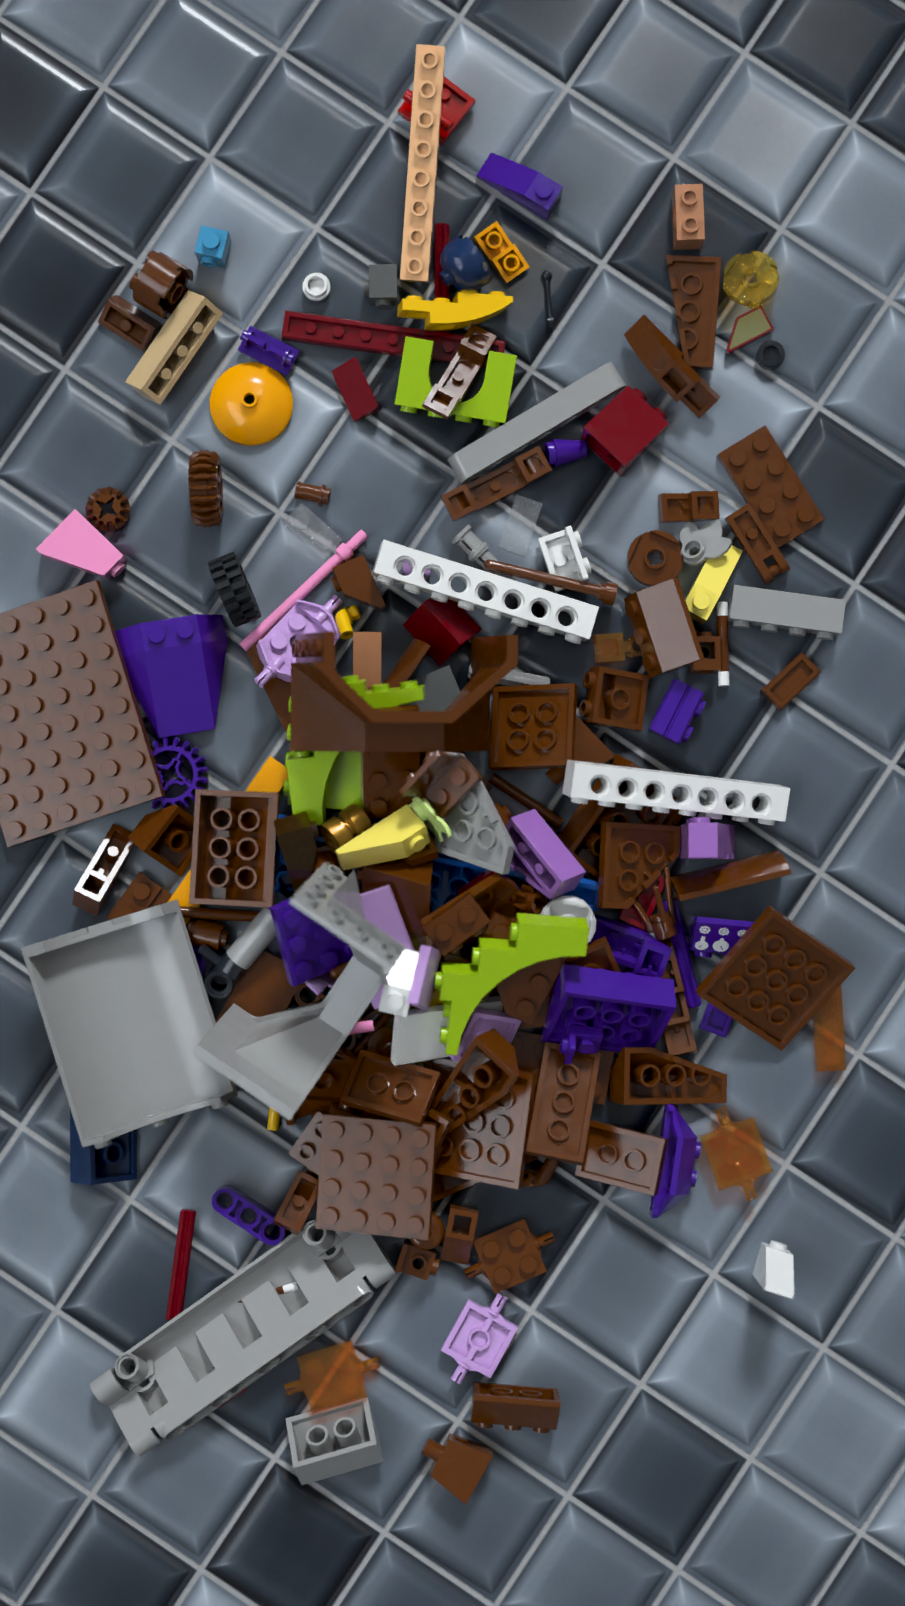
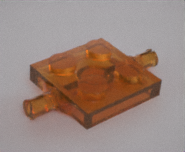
(736, 1153)
(332, 1376)

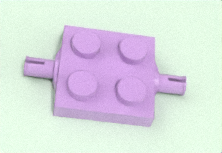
(479, 1338)

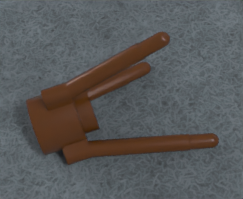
(664, 922)

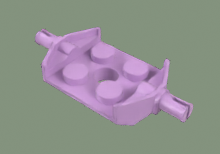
(302, 618)

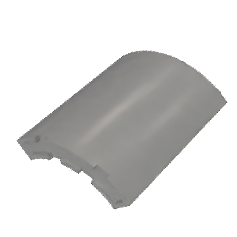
(124, 1022)

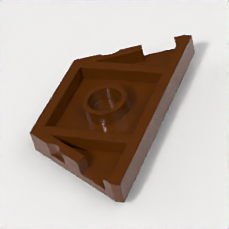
(328, 1086)

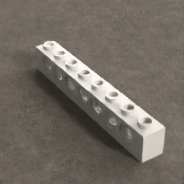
(581, 613)
(772, 797)

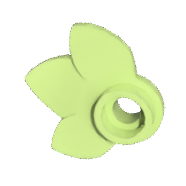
(426, 813)

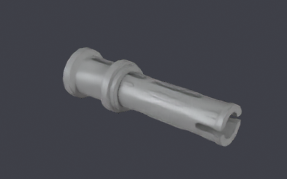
(476, 550)

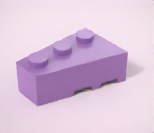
(706, 839)
(542, 855)

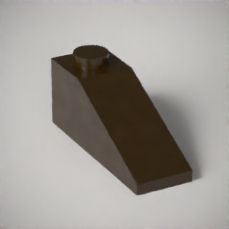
(298, 846)

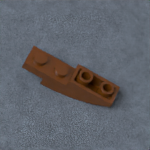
(668, 367)

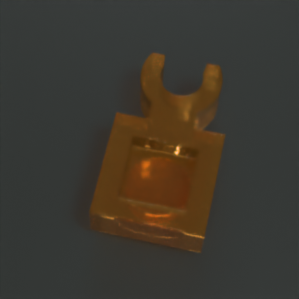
(612, 648)

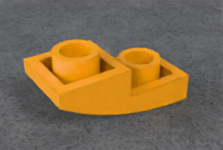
(501, 252)

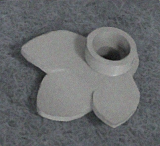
(705, 541)

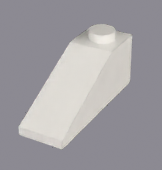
(775, 1269)

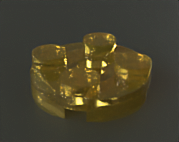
(746, 293)

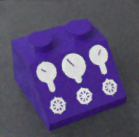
(715, 935)

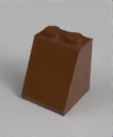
(409, 886)

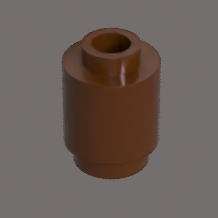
(208, 933)

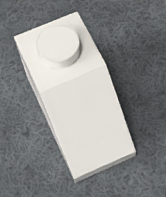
(398, 985)

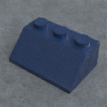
(103, 1165)

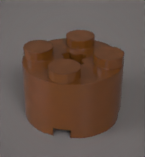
(160, 284)

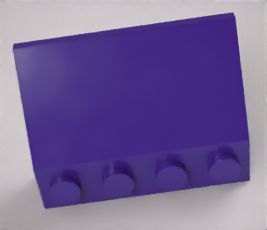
(625, 1005)

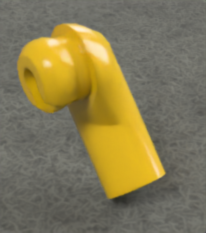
(344, 619)

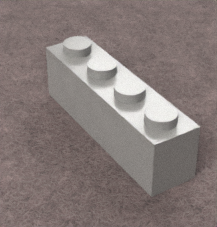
(786, 611)

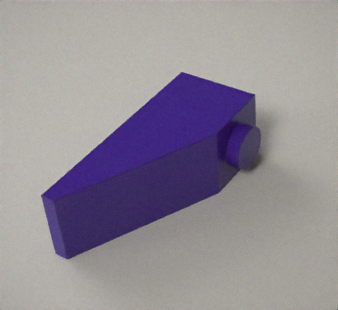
(521, 184)

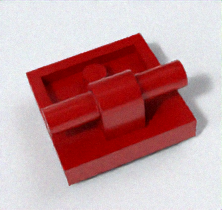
(454, 109)

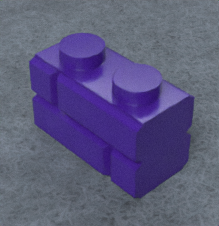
(676, 712)

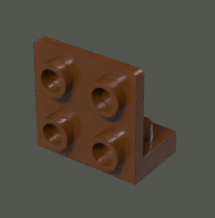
(443, 781)

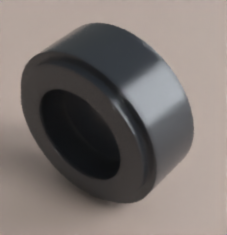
(770, 355)

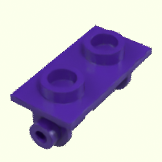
(268, 350)

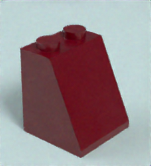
(624, 429)

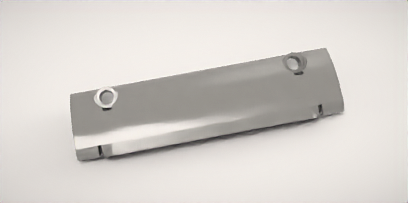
(228, 1345)

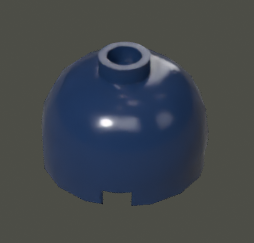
(462, 265)

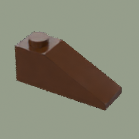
(103, 871)

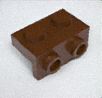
(456, 925)

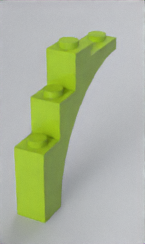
(311, 771)
(531, 941)

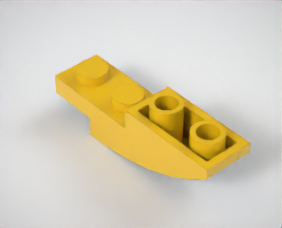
(466, 309)

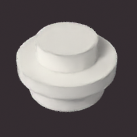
(316, 287)

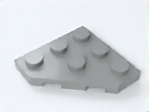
(478, 833)

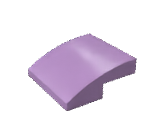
(424, 977)

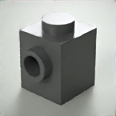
(382, 285)

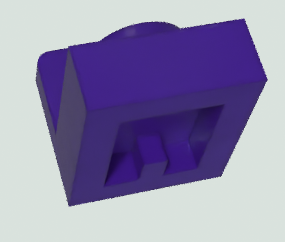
(580, 1039)

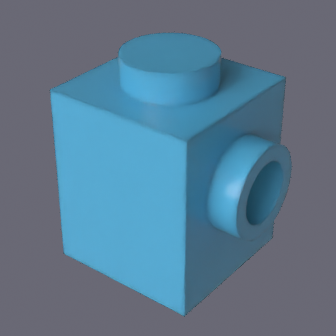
(213, 247)

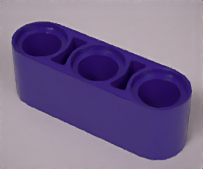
(234, 1214)

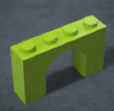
(488, 404)

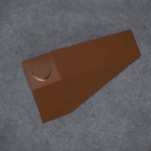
(656, 1077)
(478, 1079)

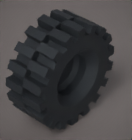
(234, 589)

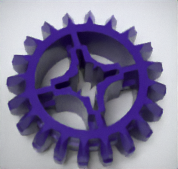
(177, 763)

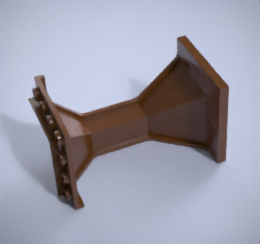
(336, 718)

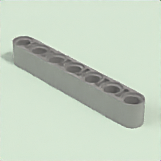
(536, 423)

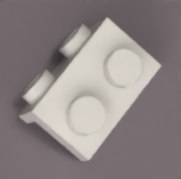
(563, 555)

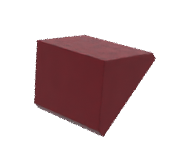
(442, 627)

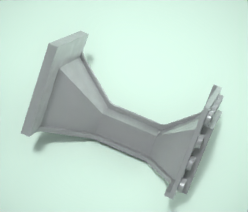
(288, 1050)

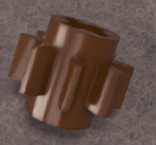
(529, 900)

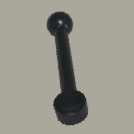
(546, 277)

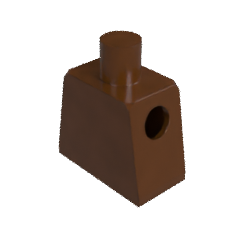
(587, 749)
(458, 1464)

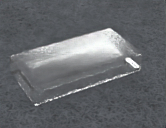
(520, 525)

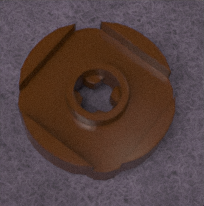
(647, 544)

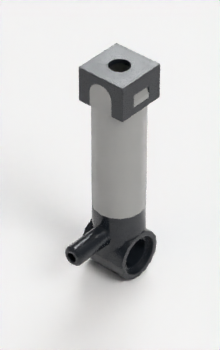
(243, 951)

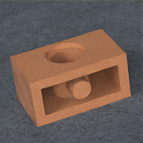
(688, 217)

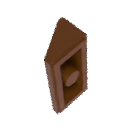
(129, 322)

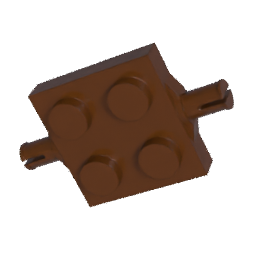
(509, 1255)

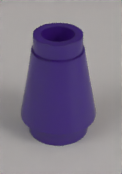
(564, 451)

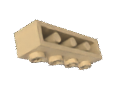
(174, 347)

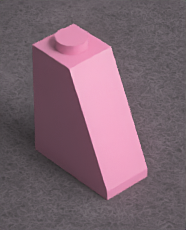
(82, 547)

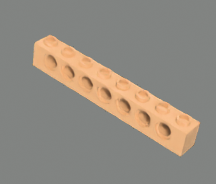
(422, 163)

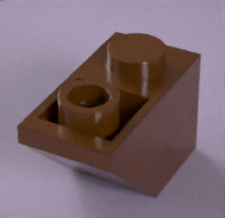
(459, 1233)

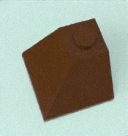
(166, 837)

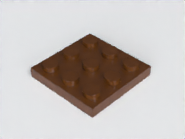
(533, 726)

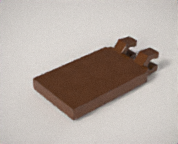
(262, 988)

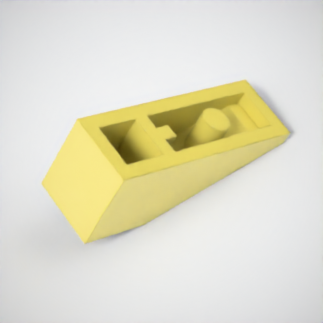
(710, 584)
(386, 841)

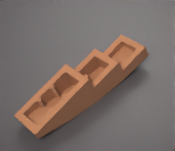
(368, 656)

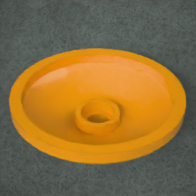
(254, 422)

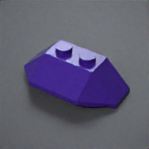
(678, 1163)

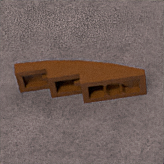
(678, 1032)

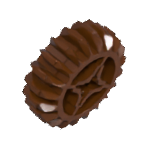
(205, 488)

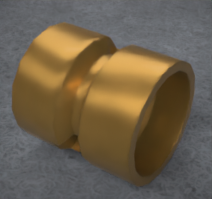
(348, 825)

